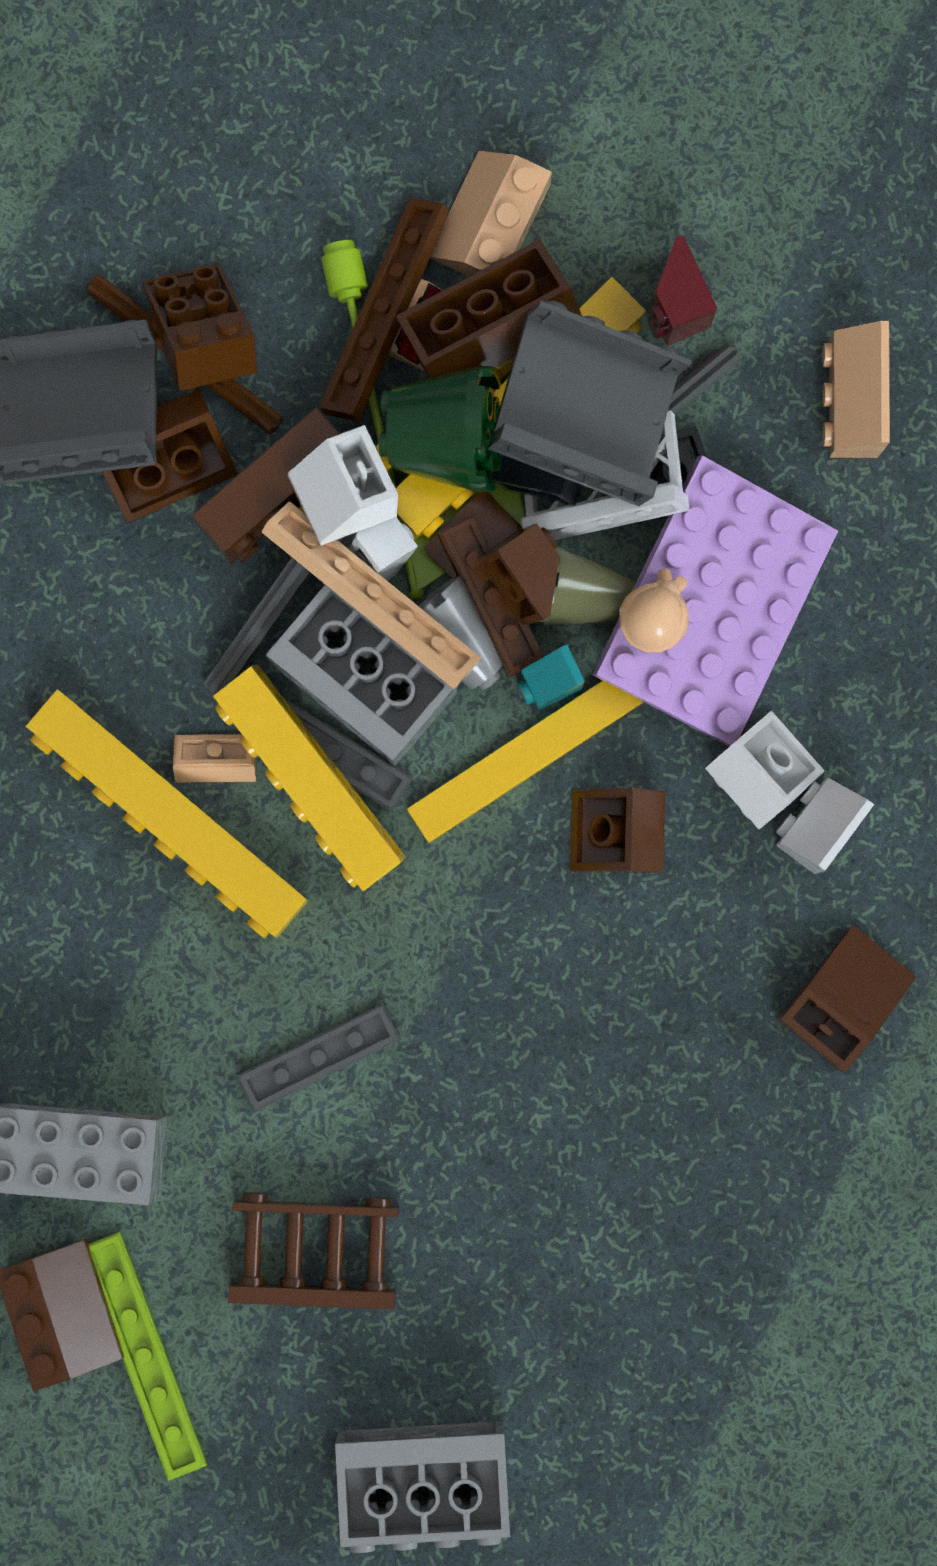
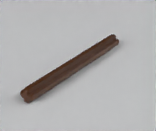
(229, 389)

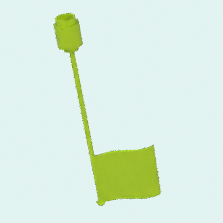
(346, 281)

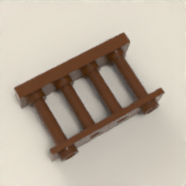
(333, 1288)

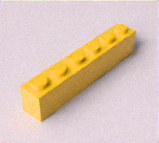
(308, 777)

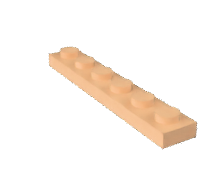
(372, 596)

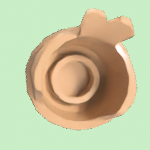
(655, 614)

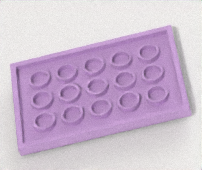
(747, 580)

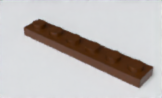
(377, 320)

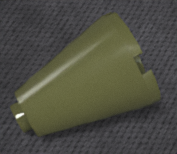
(586, 592)

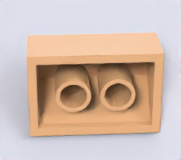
(491, 212)
(857, 391)

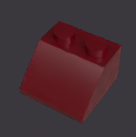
(682, 298)

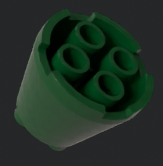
(444, 428)

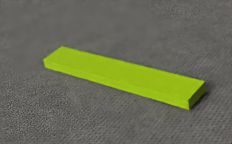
(147, 1360)

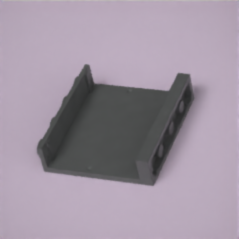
(77, 401)
(587, 402)

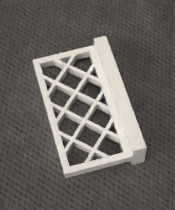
(610, 512)

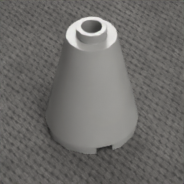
(456, 611)

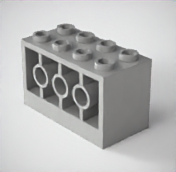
(357, 699)
(81, 1153)
(416, 1457)

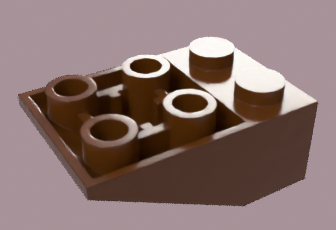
(201, 326)
(846, 999)

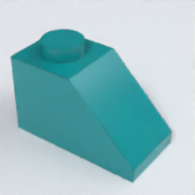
(551, 679)

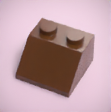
(525, 572)
(617, 830)

